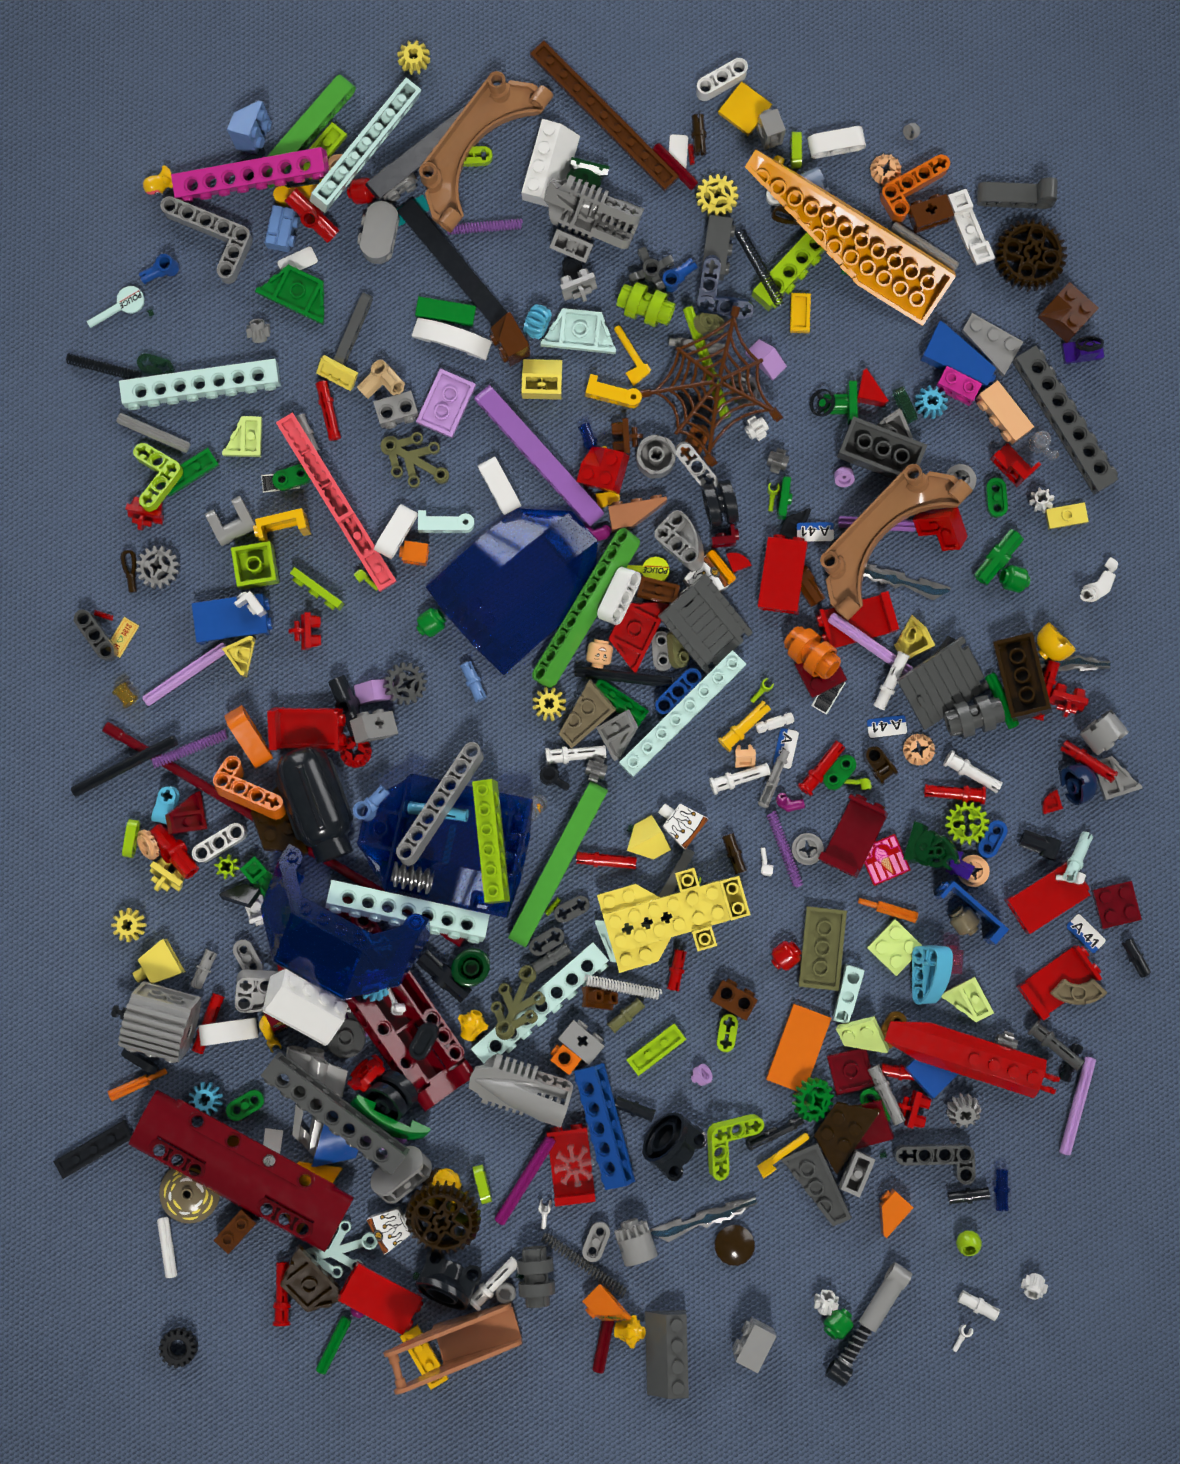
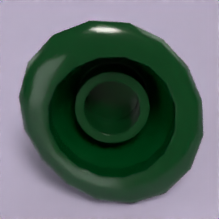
(470, 967)

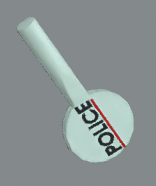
(128, 300)

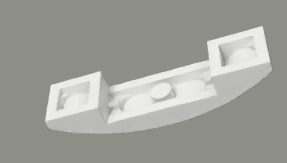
(969, 229)
(452, 337)

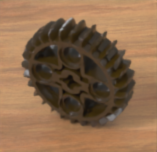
(1036, 248)
(459, 1236)

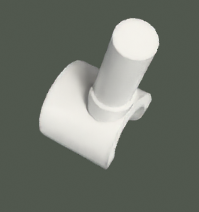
(766, 870)
(1079, 879)
(396, 1008)
(544, 1210)
(961, 1337)

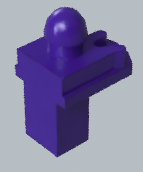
(963, 869)

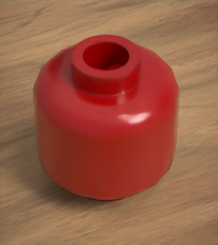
(359, 192)
(786, 955)

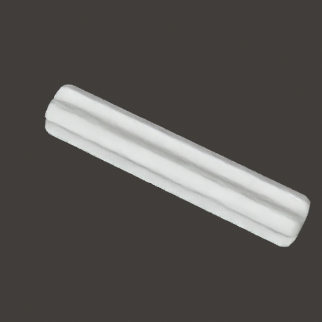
(167, 1247)

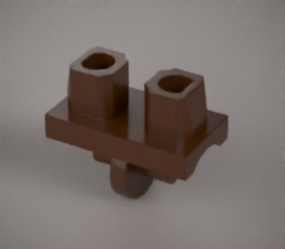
(622, 428)
(599, 998)

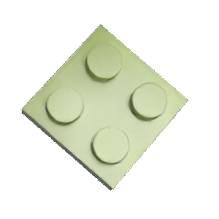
(894, 947)

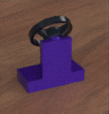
(1083, 350)

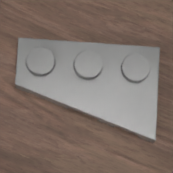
(993, 342)

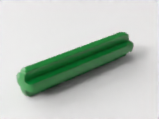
(998, 692)
(333, 1345)

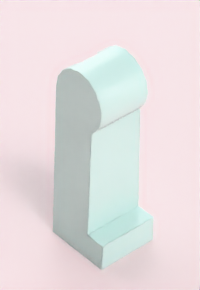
(444, 524)
(848, 993)

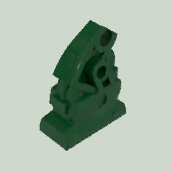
(587, 171)
(928, 847)

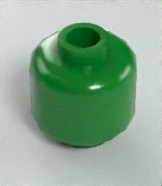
(1014, 578)
(431, 622)
(838, 1324)

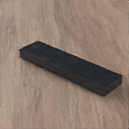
(93, 1149)

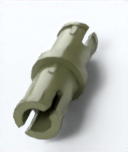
(625, 1015)

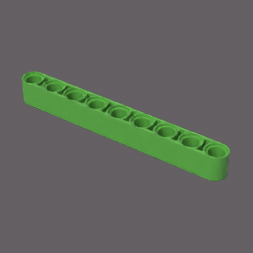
(584, 609)
(558, 864)

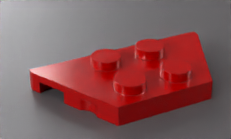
(636, 631)

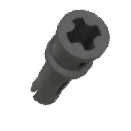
(1047, 1039)

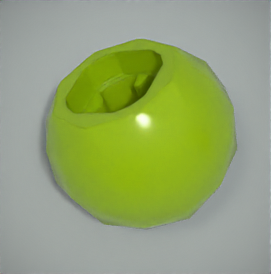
(968, 1243)

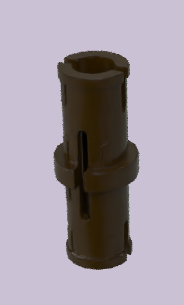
(699, 134)
(734, 853)

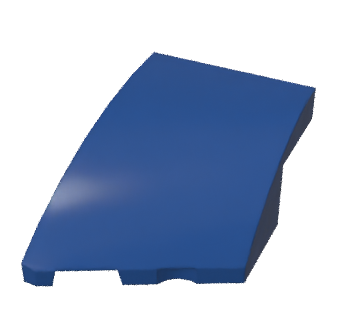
(332, 1147)

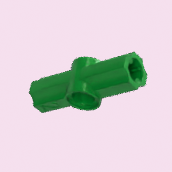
(998, 557)

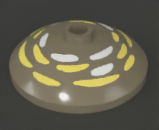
(183, 1209)

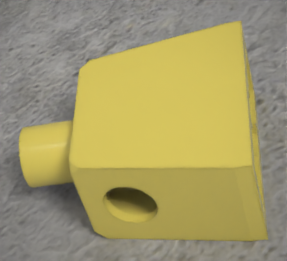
(158, 963)

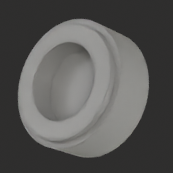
(505, 1293)

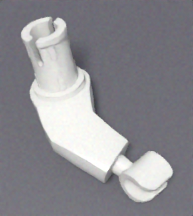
(1098, 589)

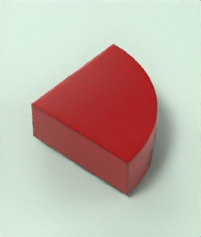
(737, 562)
(1051, 803)

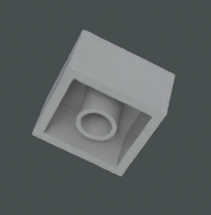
(754, 1344)

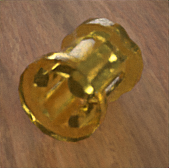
(125, 695)

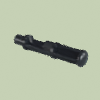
(773, 1133)

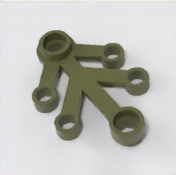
(412, 458)
(517, 1005)

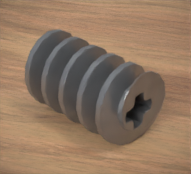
(412, 877)

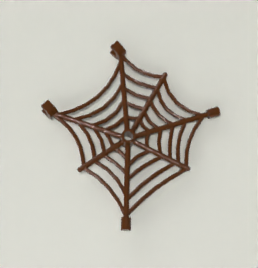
(774, 412)

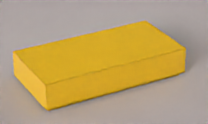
(800, 312)

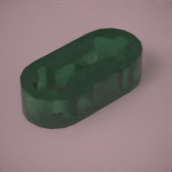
(157, 361)
(904, 403)

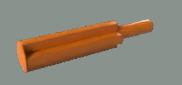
(891, 910)
(134, 1085)

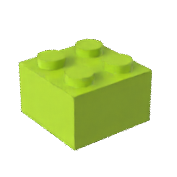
(255, 565)

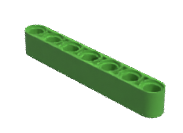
(314, 119)

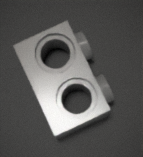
(395, 405)

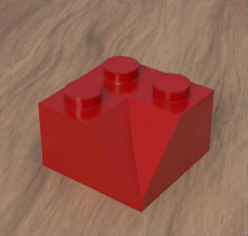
(603, 469)

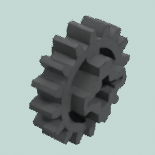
(409, 689)

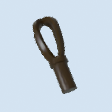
(783, 220)
(130, 576)

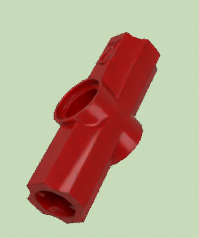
(304, 208)
(174, 851)

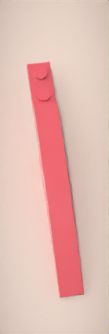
(336, 502)

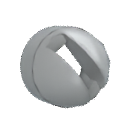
(909, 128)

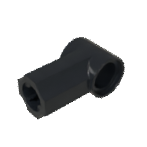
(1045, 846)

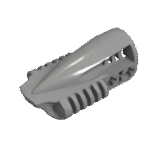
(589, 209)
(517, 1089)

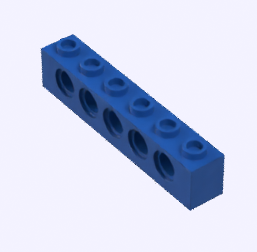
(612, 1132)

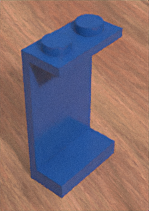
(224, 620)
(998, 929)

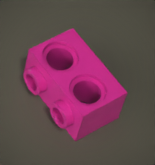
(958, 386)

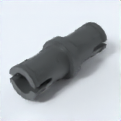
(551, 958)

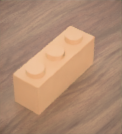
(1004, 413)

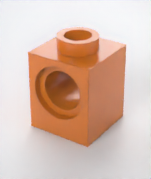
(414, 553)
(566, 1067)

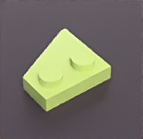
(246, 439)

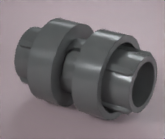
(983, 714)
(535, 1268)

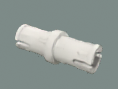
(978, 1305)

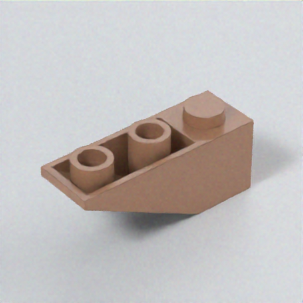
(633, 513)

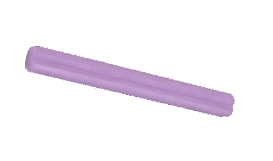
(865, 641)
(184, 674)
(1077, 1106)

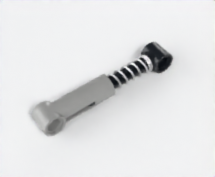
(894, 1282)

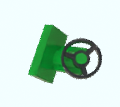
(837, 403)

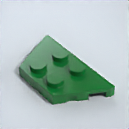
(296, 292)

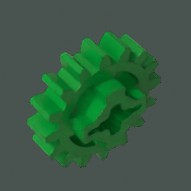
(812, 1099)

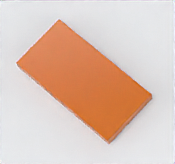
(798, 1047)

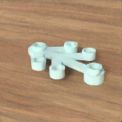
(336, 1250)

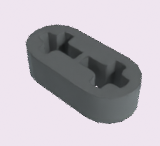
(569, 904)
(543, 937)

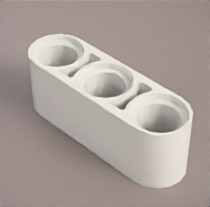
(726, 71)
(836, 142)
(499, 485)
(396, 531)
(619, 595)
(229, 842)
(228, 1031)

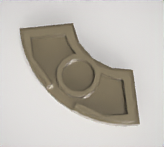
(1078, 993)

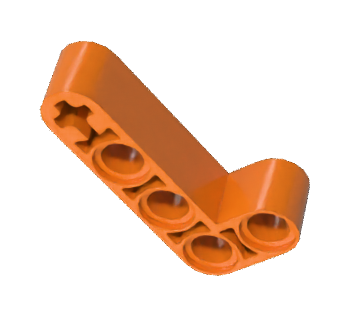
(916, 182)
(251, 792)

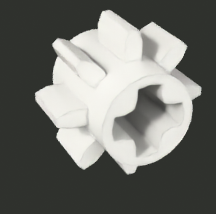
(756, 428)
(1041, 506)
(1034, 1286)
(826, 1302)

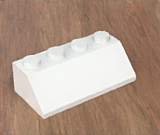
(549, 160)
(304, 1006)

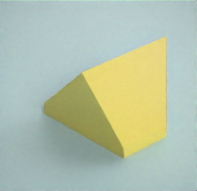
(914, 639)
(241, 654)
(648, 839)

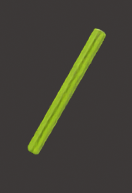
(689, 315)

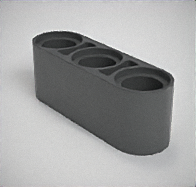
(88, 630)

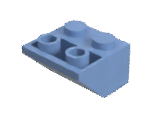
(249, 127)

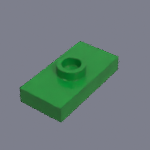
(785, 498)

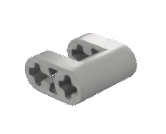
(234, 529)

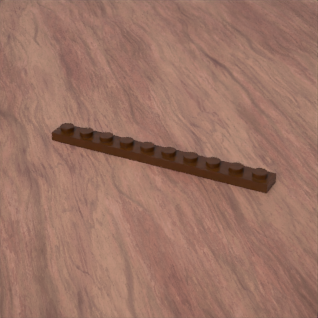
(604, 116)

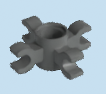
(638, 276)

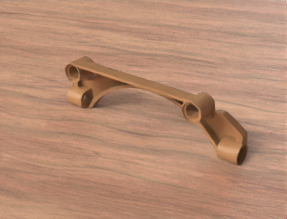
(483, 113)
(896, 503)

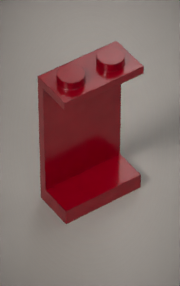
(854, 836)

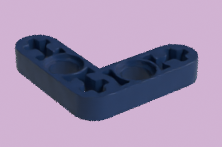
(711, 294)

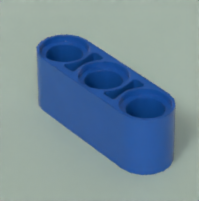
(681, 682)

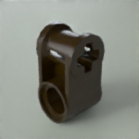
(880, 765)

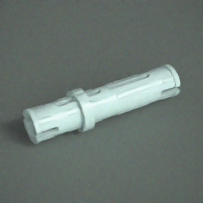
(1075, 862)

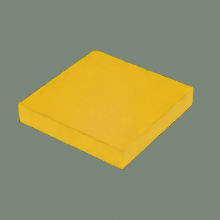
(744, 108)

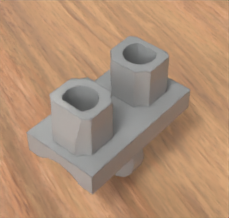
(579, 287)

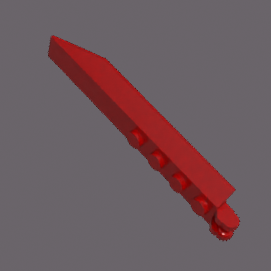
(971, 1056)

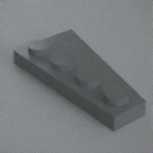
(818, 1181)

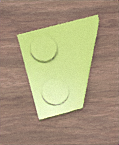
(969, 999)
(863, 1035)

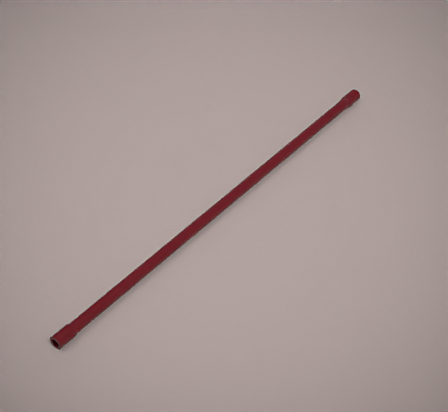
(119, 735)

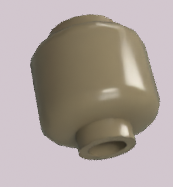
(964, 920)

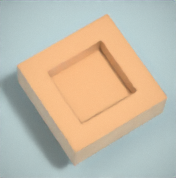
(745, 757)

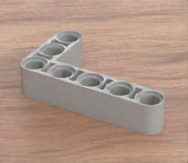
(213, 229)

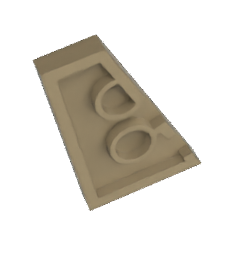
(587, 714)

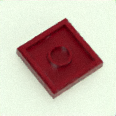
(850, 1071)
(880, 1128)

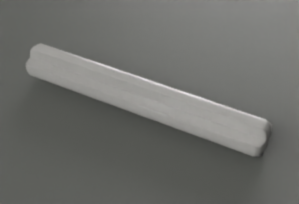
(923, 245)
(153, 432)

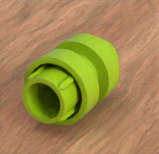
(639, 302)

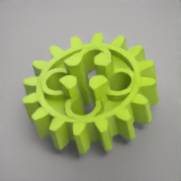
(959, 833)

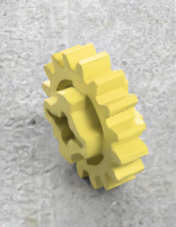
(723, 200)

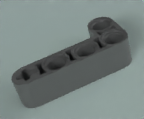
(1018, 194)
(933, 1158)

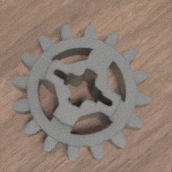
(156, 575)

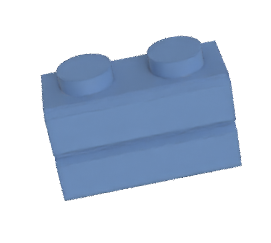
(281, 229)

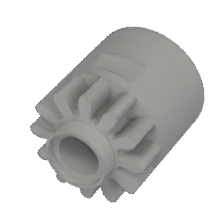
(635, 1242)

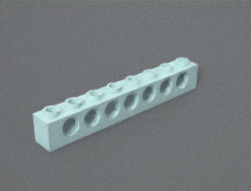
(365, 145)
(131, 387)
(682, 714)
(398, 902)
(591, 953)

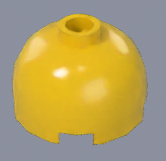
(1053, 644)

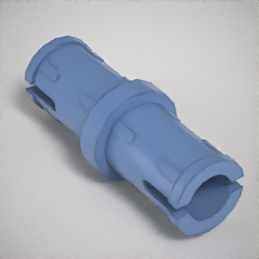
(473, 681)

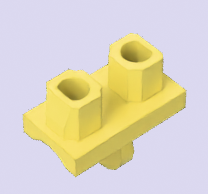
(160, 870)

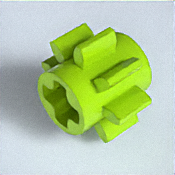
(221, 866)

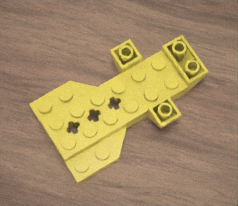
(692, 911)

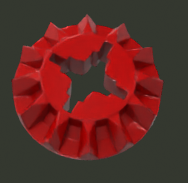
(359, 760)

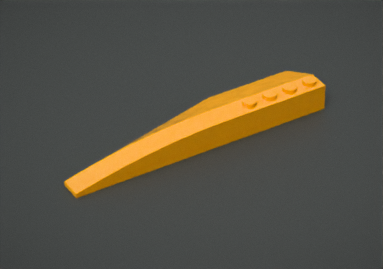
(860, 246)

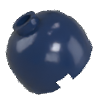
(1080, 783)

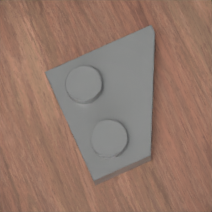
(618, 733)
(1121, 785)

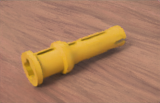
(737, 732)

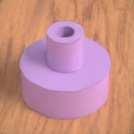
(844, 477)
(701, 1075)

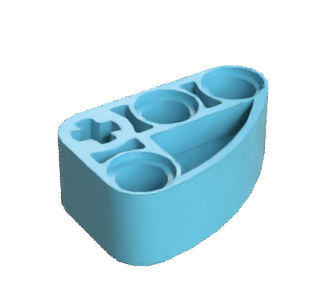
(930, 972)

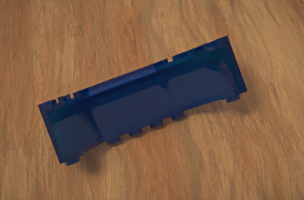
(330, 948)

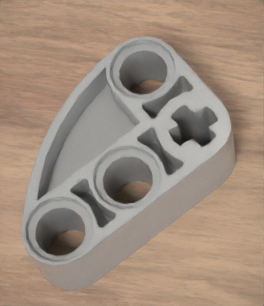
(683, 534)
(253, 990)

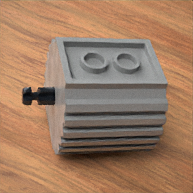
(158, 1022)

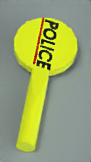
(653, 568)

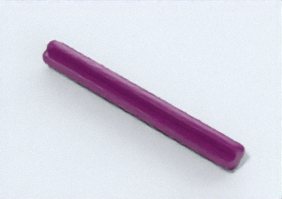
(525, 1180)

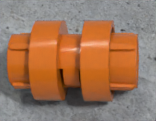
(805, 647)

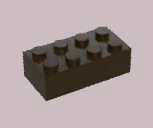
(1022, 677)

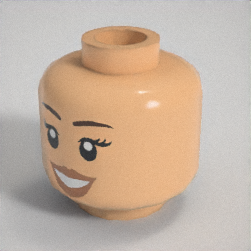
(599, 653)

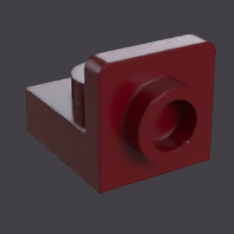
(722, 540)

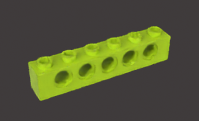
(789, 263)
(491, 841)

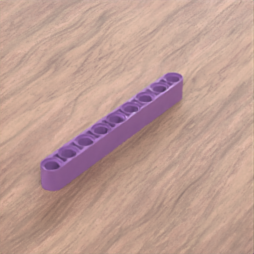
(539, 456)

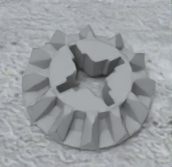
(963, 471)
(813, 841)

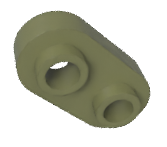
(706, 323)
(677, 654)

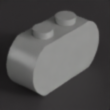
(379, 232)
(408, 1175)

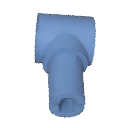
(372, 804)

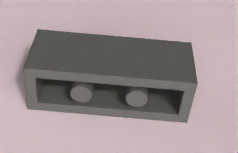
(717, 243)

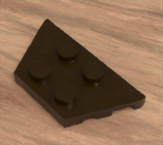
(276, 834)
(843, 1131)
(309, 1282)

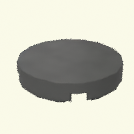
(348, 1039)

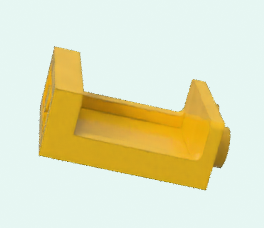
(281, 521)

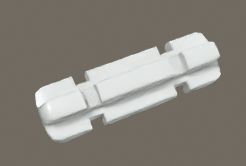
(775, 722)

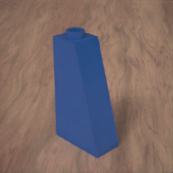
(951, 350)

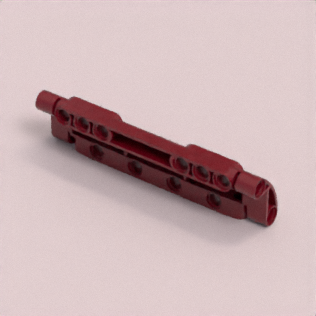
(427, 1075)
(239, 1170)

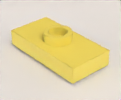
(337, 373)
(1066, 516)

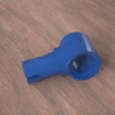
(159, 270)
(678, 274)

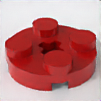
(365, 1073)

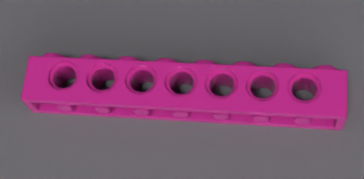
(183, 181)

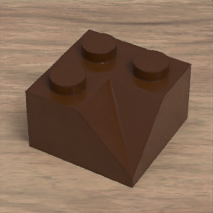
(1068, 312)
(510, 340)

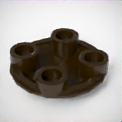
(734, 1245)

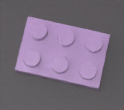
(446, 403)

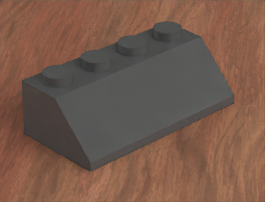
(879, 449)
(667, 1354)

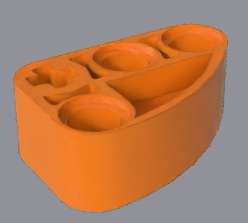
(248, 736)

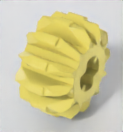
(413, 50)
(549, 696)
(135, 927)

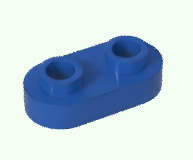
(992, 839)

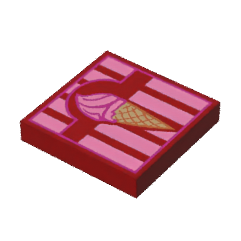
(885, 860)

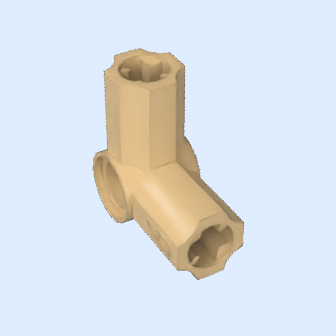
(381, 375)

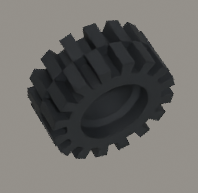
(169, 1356)

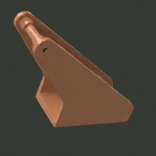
(461, 1343)

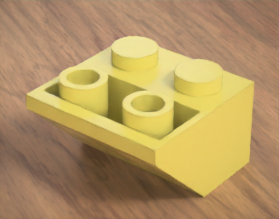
(541, 379)

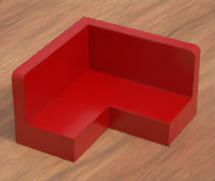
(1013, 465)
(945, 524)

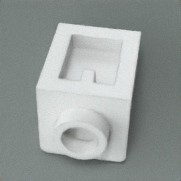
(254, 605)
(255, 912)

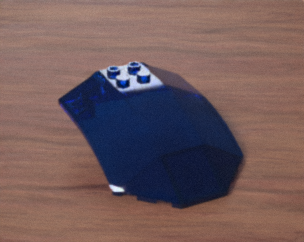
(517, 582)
(451, 851)

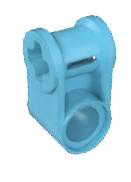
(164, 805)

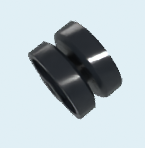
(723, 502)
(392, 1094)

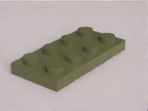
(822, 948)

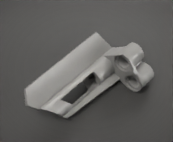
(331, 1076)

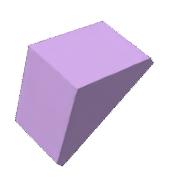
(772, 362)
(371, 691)

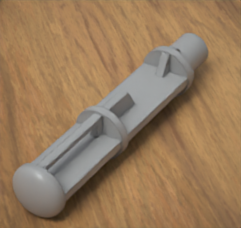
(683, 341)
(773, 779)

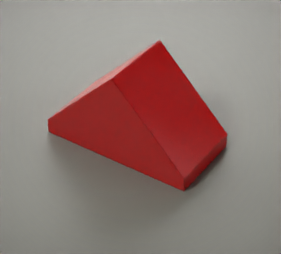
(869, 391)

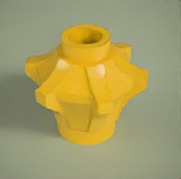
(472, 1025)
(629, 1331)

